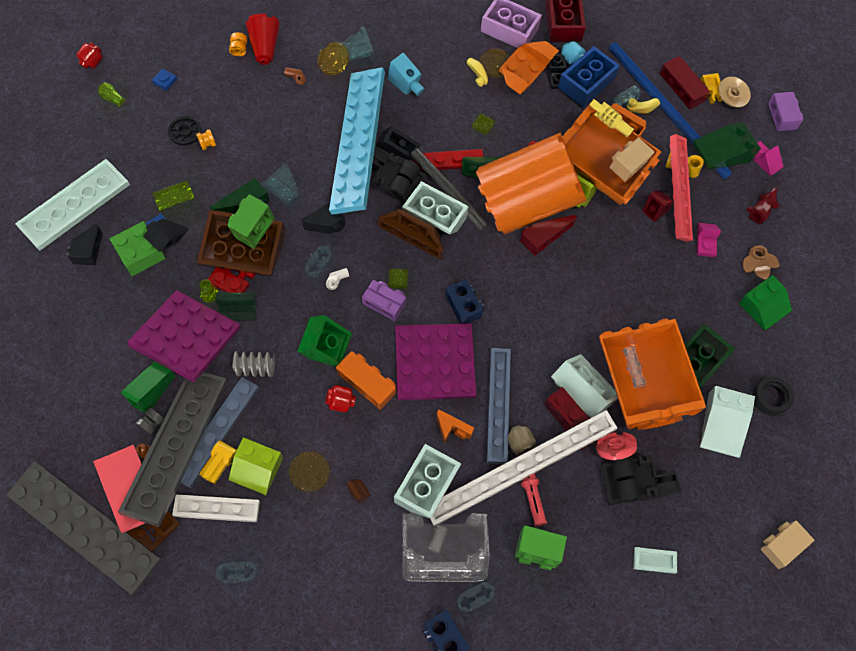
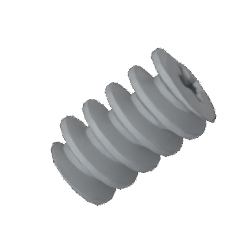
(253, 364)

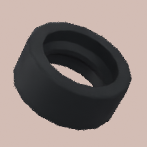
(782, 386)

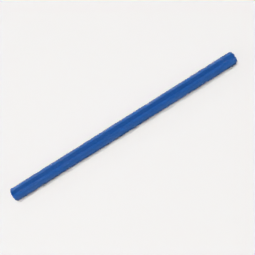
(665, 105)

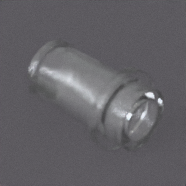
(438, 539)

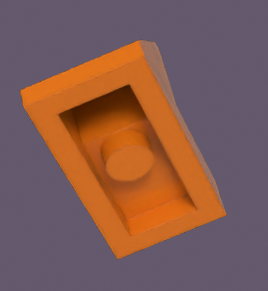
(449, 423)

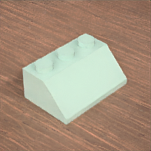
(436, 208)
(585, 385)
(426, 482)

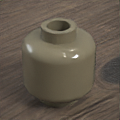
(521, 440)

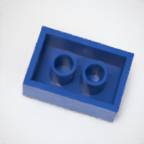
(588, 76)

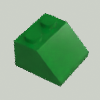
(767, 303)
(324, 341)

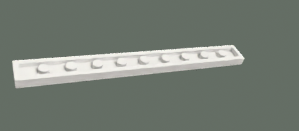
(523, 466)

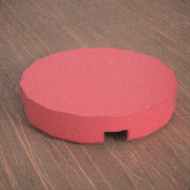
(616, 446)

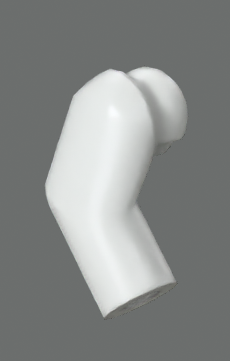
(334, 278)

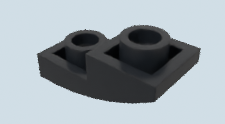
(555, 69)

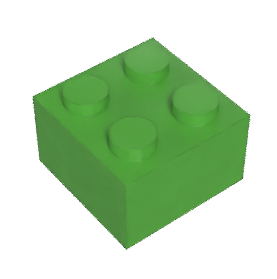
(251, 221)
(135, 249)
(540, 548)

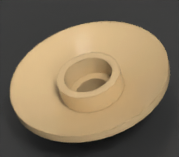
(734, 92)

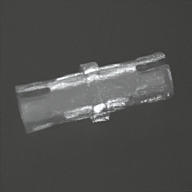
(634, 367)

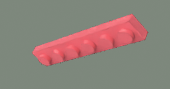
(681, 188)

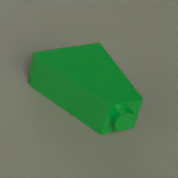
(148, 386)

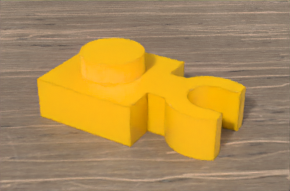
(712, 81)

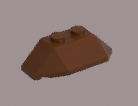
(413, 231)

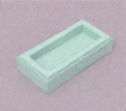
(655, 560)

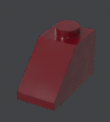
(657, 205)

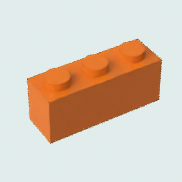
(366, 379)

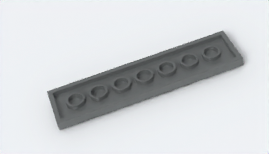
(172, 449)
(84, 528)

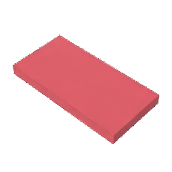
(117, 475)

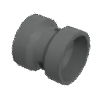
(146, 424)

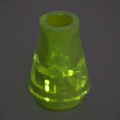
(109, 93)
(208, 291)

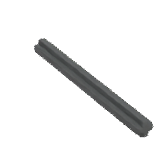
(447, 187)

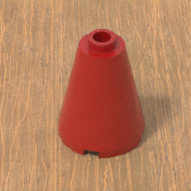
(263, 36)

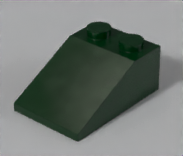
(727, 146)
(707, 353)

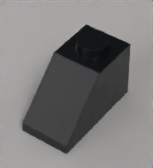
(398, 143)
(324, 221)
(164, 233)
(85, 246)

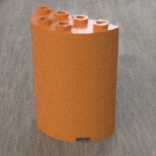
(591, 152)
(530, 184)
(666, 369)

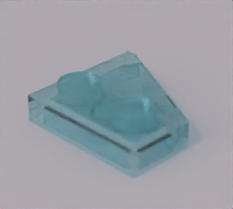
(359, 45)
(282, 186)

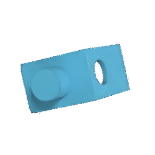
(405, 75)

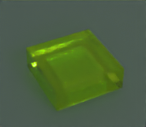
(483, 124)
(398, 278)

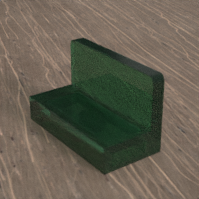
(237, 306)

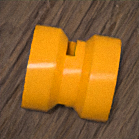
(238, 44)

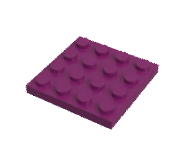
(184, 336)
(435, 362)

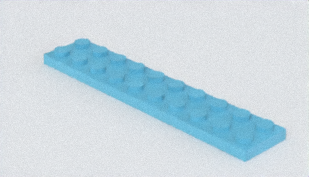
(357, 142)

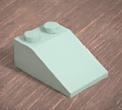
(726, 421)

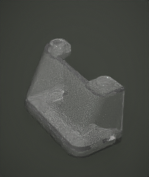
(462, 557)

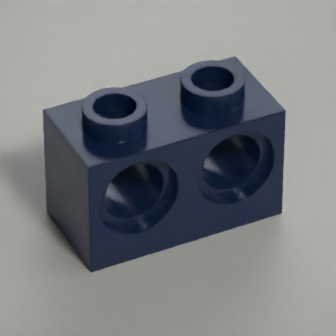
(460, 303)
(451, 633)

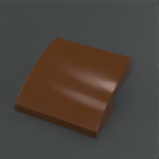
(166, 528)

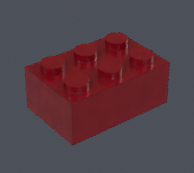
(565, 20)

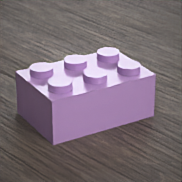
(510, 22)

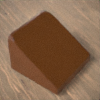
(358, 490)

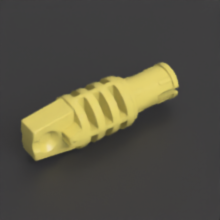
(611, 118)

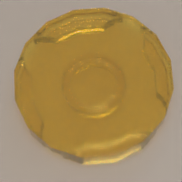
(333, 58)
(491, 61)
(315, 471)

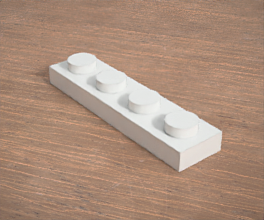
(216, 508)

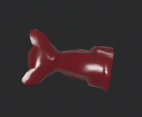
(762, 209)

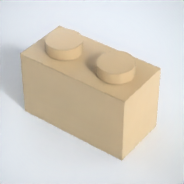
(631, 159)
(786, 544)

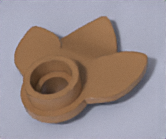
(760, 265)

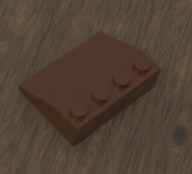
(223, 250)

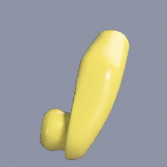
(479, 70)
(642, 107)

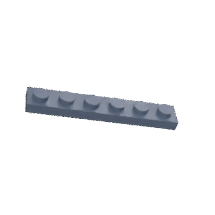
(498, 406)
(219, 428)

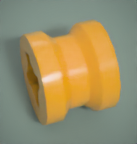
(206, 139)

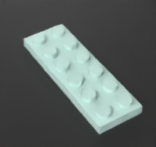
(72, 204)

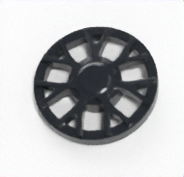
(184, 130)

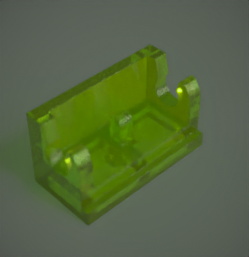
(173, 195)

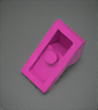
(768, 159)
(707, 239)

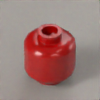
(89, 55)
(340, 398)

